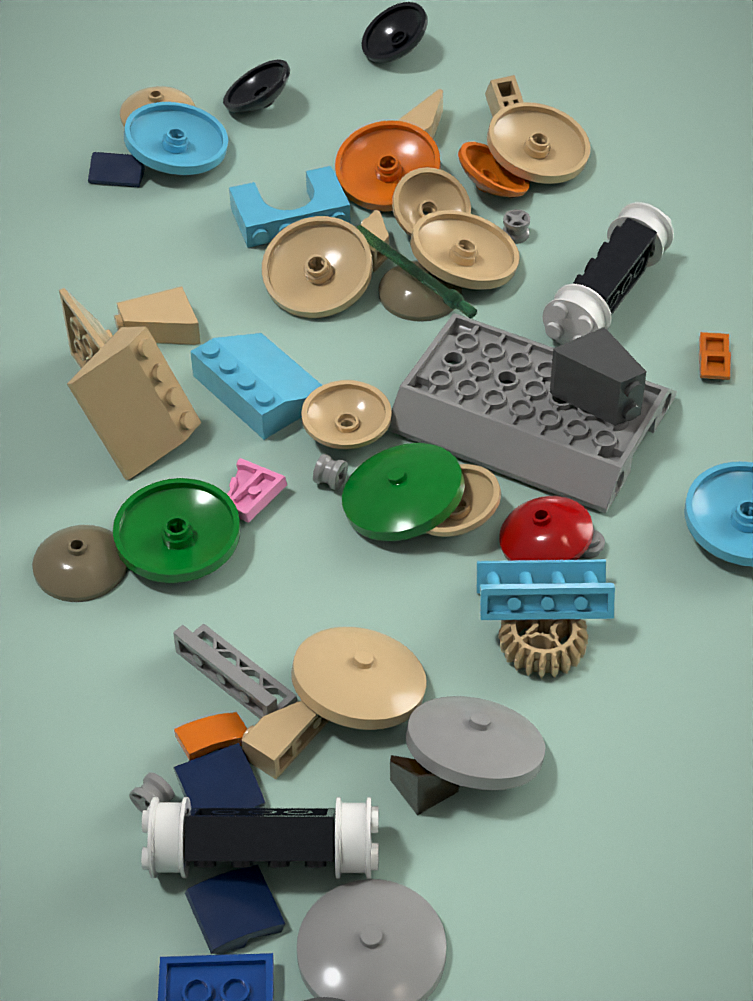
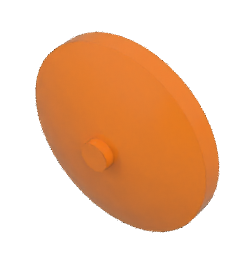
(378, 158)

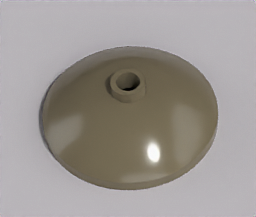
(410, 298)
(78, 563)

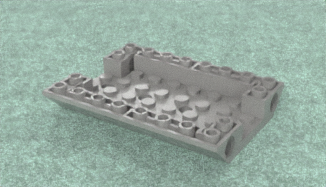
(517, 424)

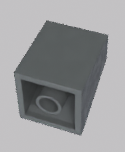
(598, 377)

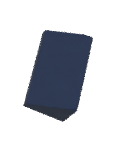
(115, 169)

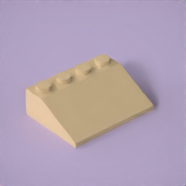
(83, 330)
(134, 400)

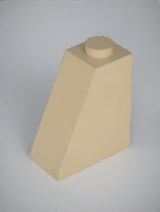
(165, 315)

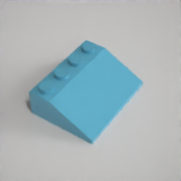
(254, 380)

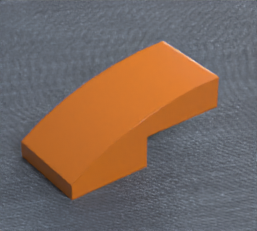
(714, 356)
(210, 734)

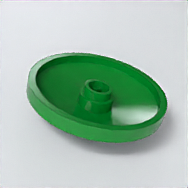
(403, 491)
(176, 530)

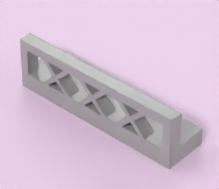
(231, 678)

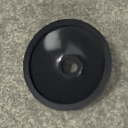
(394, 32)
(257, 87)

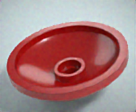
(546, 530)

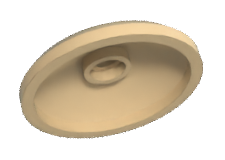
(152, 95)
(427, 191)
(346, 414)
(477, 504)

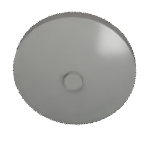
(475, 743)
(371, 944)

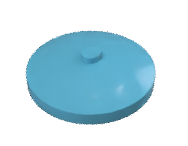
(175, 138)
(721, 511)

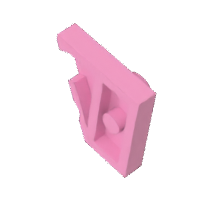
(254, 488)

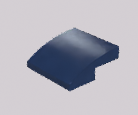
(220, 780)
(234, 909)

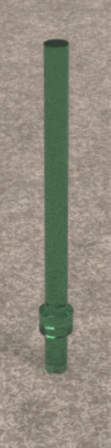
(450, 296)

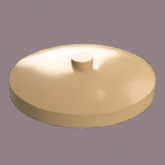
(538, 143)
(464, 249)
(317, 267)
(358, 678)

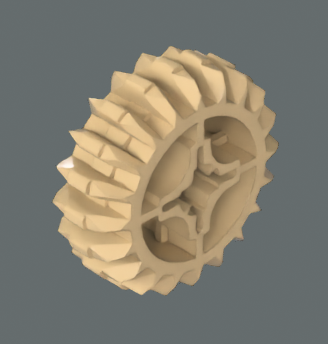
(541, 647)

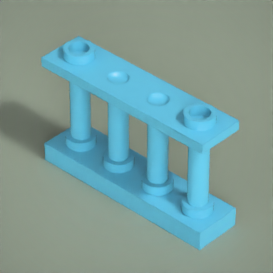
(544, 590)

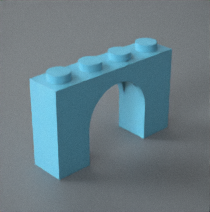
(262, 223)

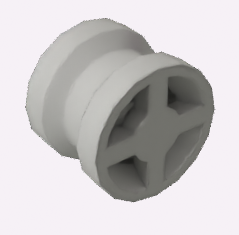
(516, 225)
(330, 471)
(152, 787)

